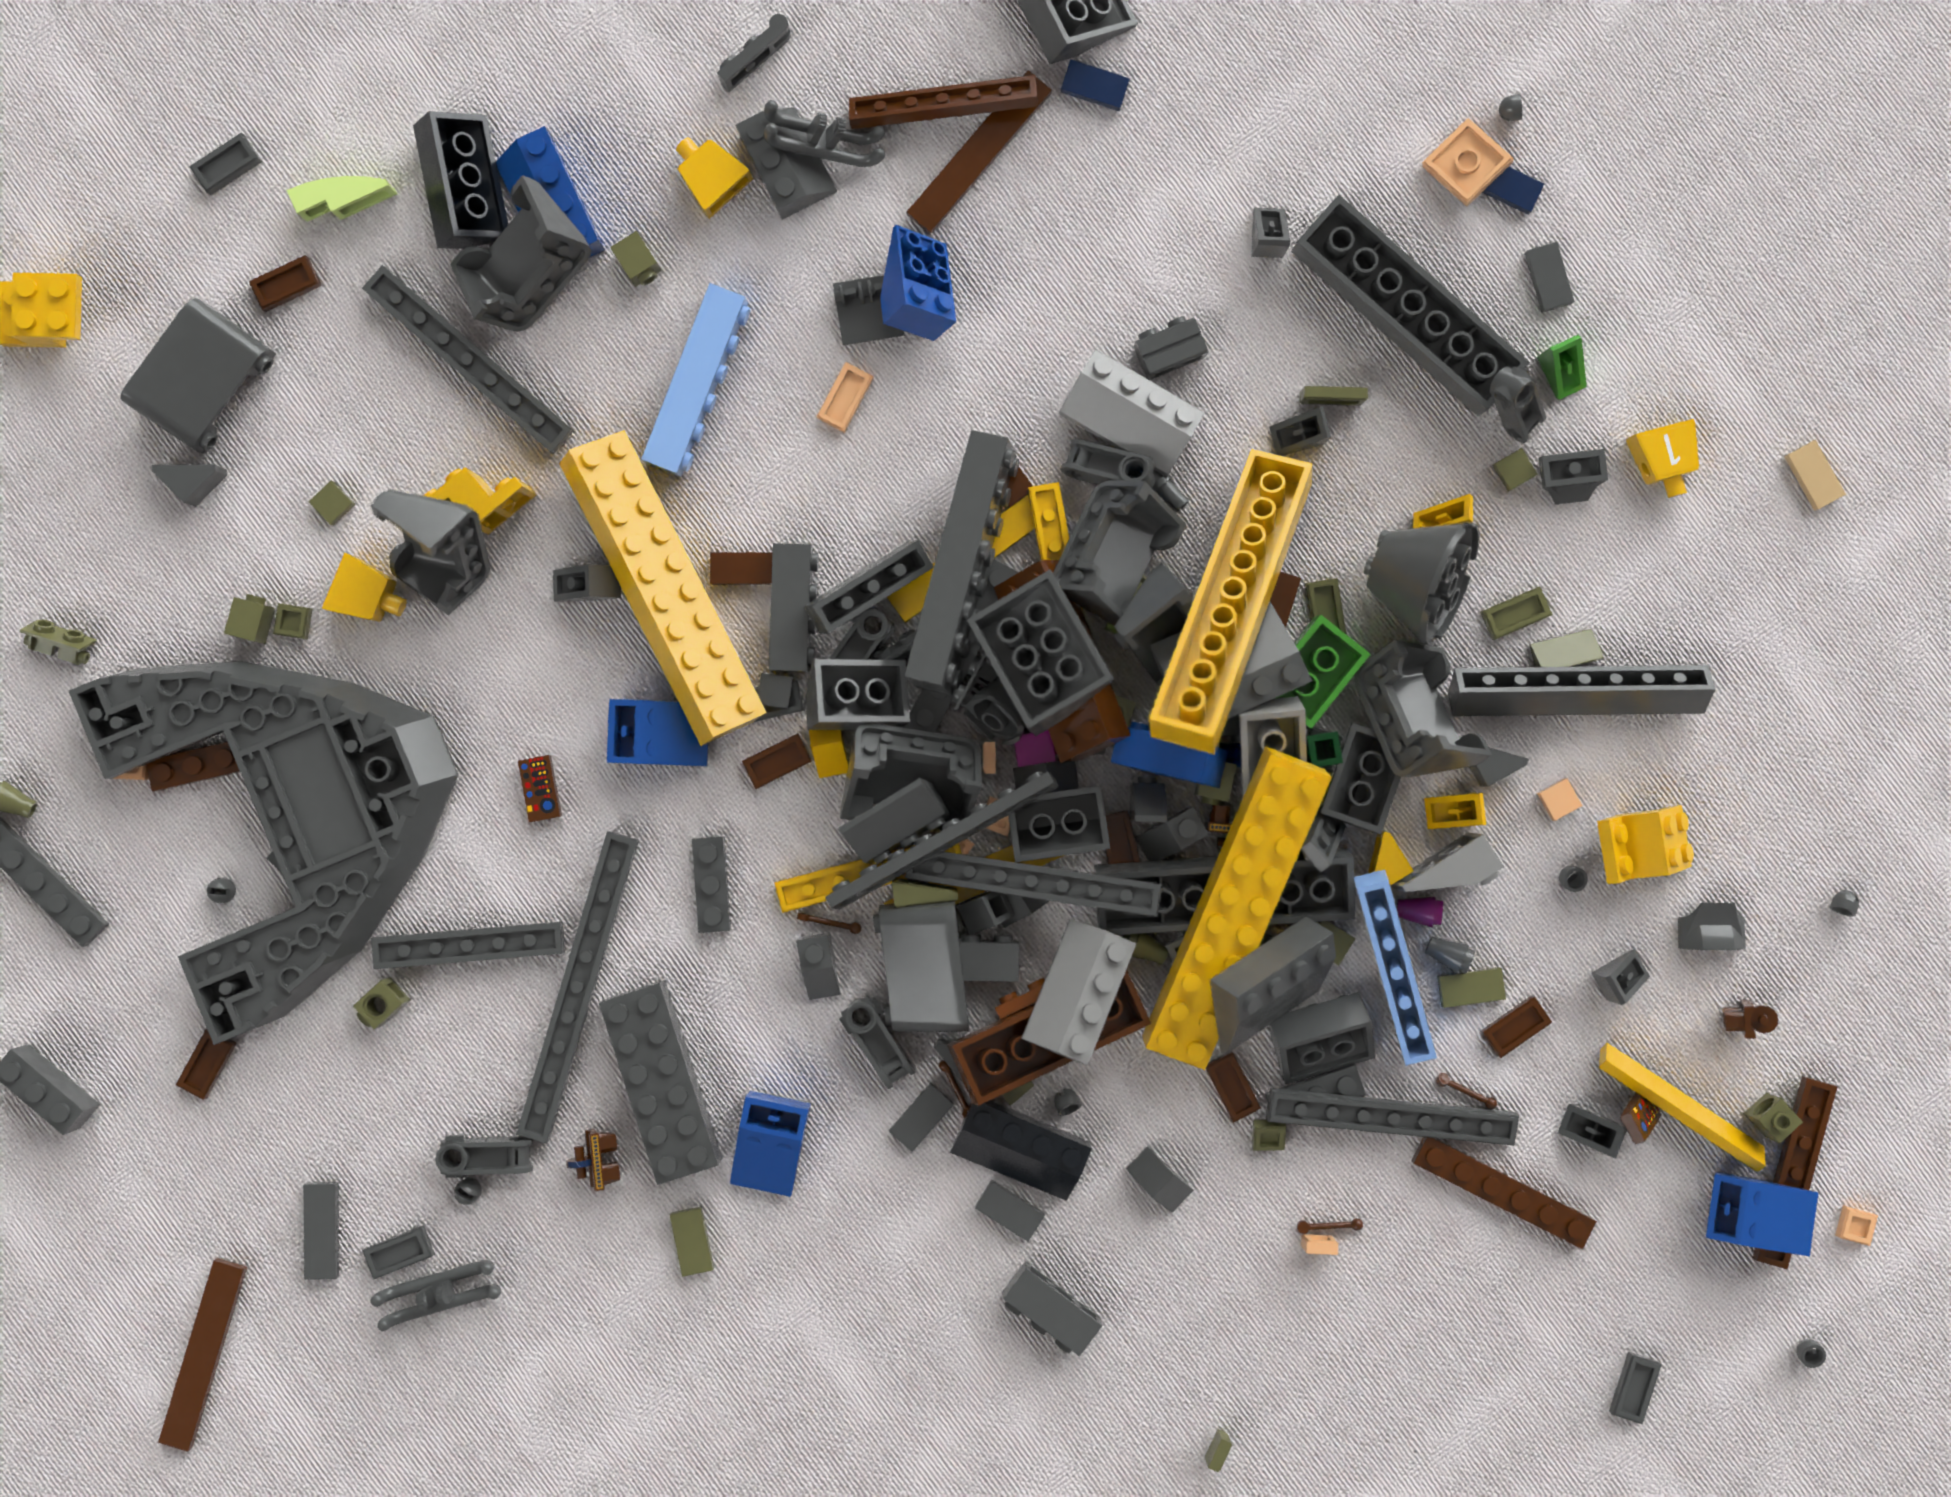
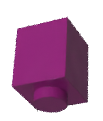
(1035, 749)

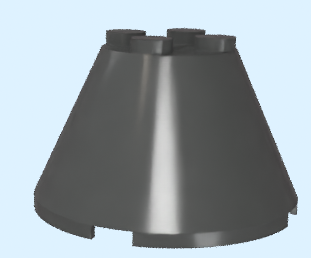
(1423, 575)

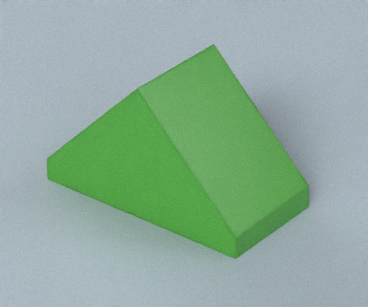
(1564, 367)

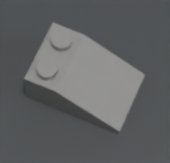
(1460, 863)

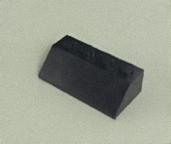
(460, 179)
(1022, 1148)

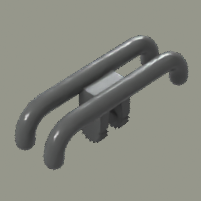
(822, 137)
(435, 1293)

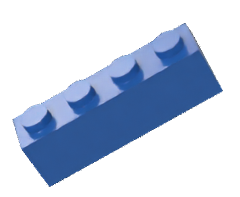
(539, 159)

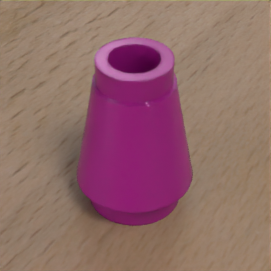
(1422, 910)

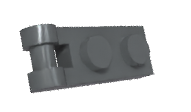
(754, 53)

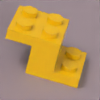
(40, 309)
(492, 507)
(1645, 844)

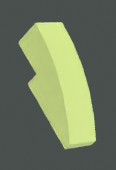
(339, 195)

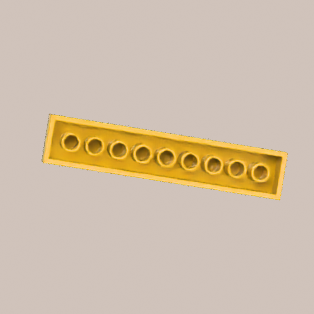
(662, 587)
(1231, 602)
(1236, 901)

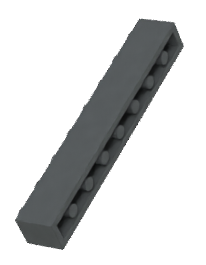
(1581, 690)

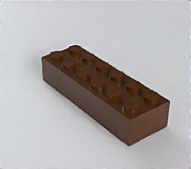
(1097, 721)
(1000, 1061)

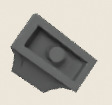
(1573, 475)
(1712, 928)

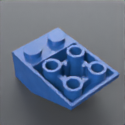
(917, 285)
(652, 734)
(769, 1143)
(1762, 1214)

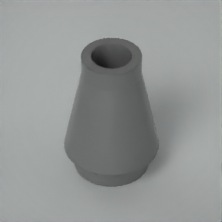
(1450, 954)

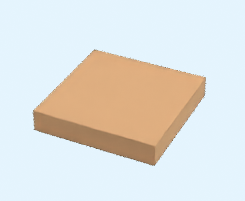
(1467, 162)

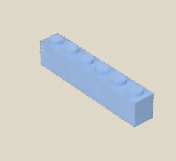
(695, 380)
(1395, 967)

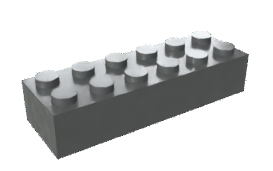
(661, 1082)

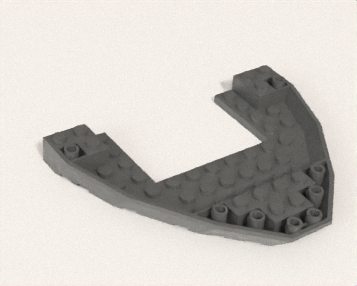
(341, 790)

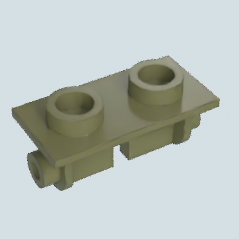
(45, 636)

